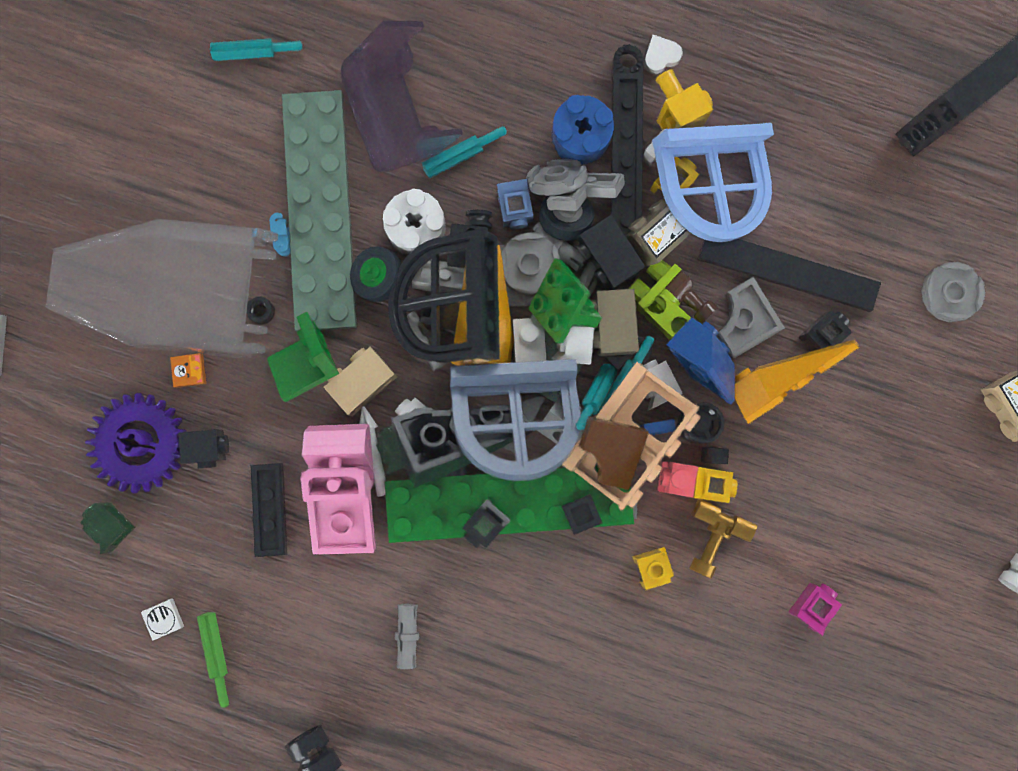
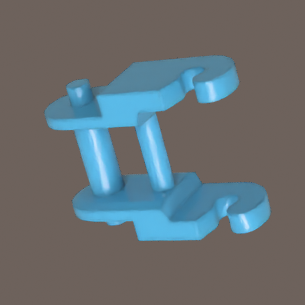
(282, 246)

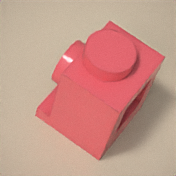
(677, 479)

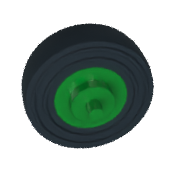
(374, 273)

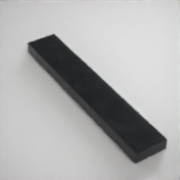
(792, 272)

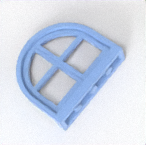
(711, 142)

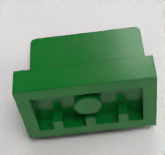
(302, 363)

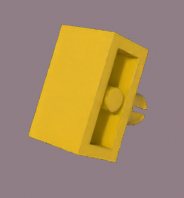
(683, 107)

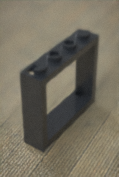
(961, 99)

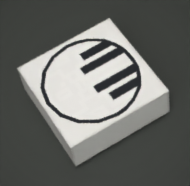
(162, 619)

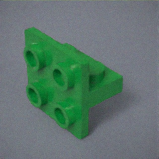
(563, 302)

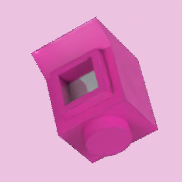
(816, 607)

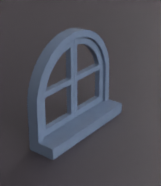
(513, 380)

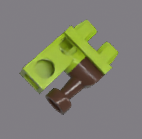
(662, 301)

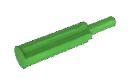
(214, 654)

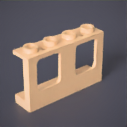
(620, 409)

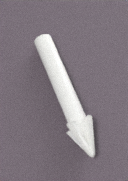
(379, 475)

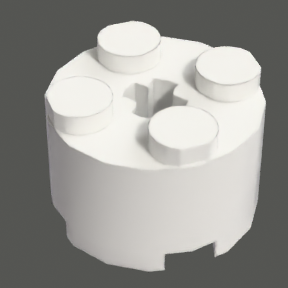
(413, 206)

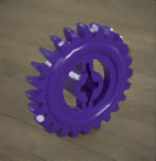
(109, 437)

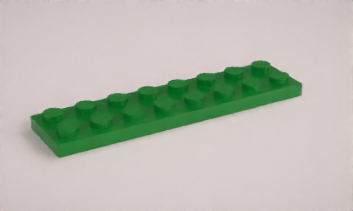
(534, 505)

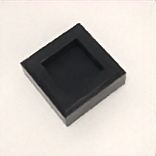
(581, 514)

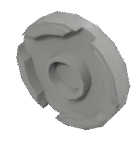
(557, 178)
(527, 261)
(953, 292)

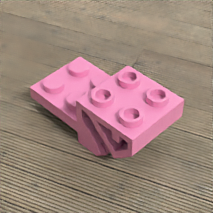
(339, 488)

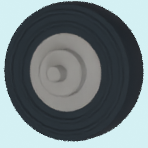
(566, 224)

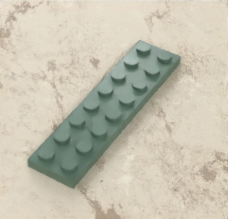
(319, 208)

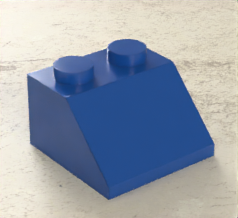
(705, 358)

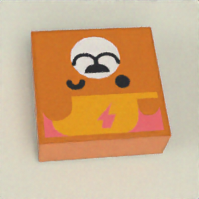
(188, 370)

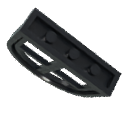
(480, 298)

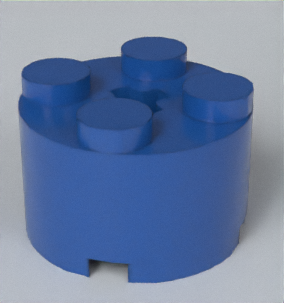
(582, 113)

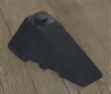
(430, 444)

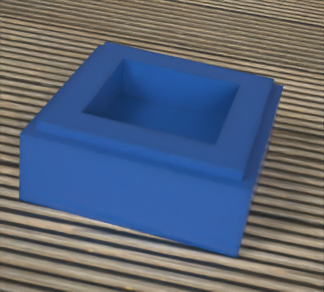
(660, 427)

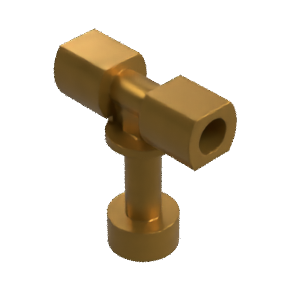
(720, 526)

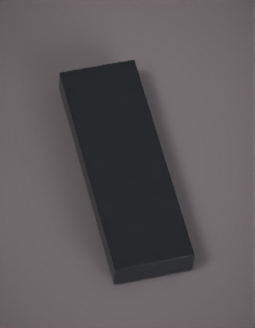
(268, 510)

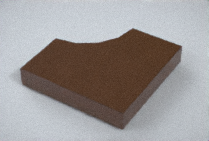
(615, 449)

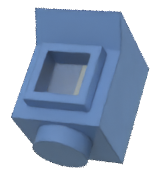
(515, 204)

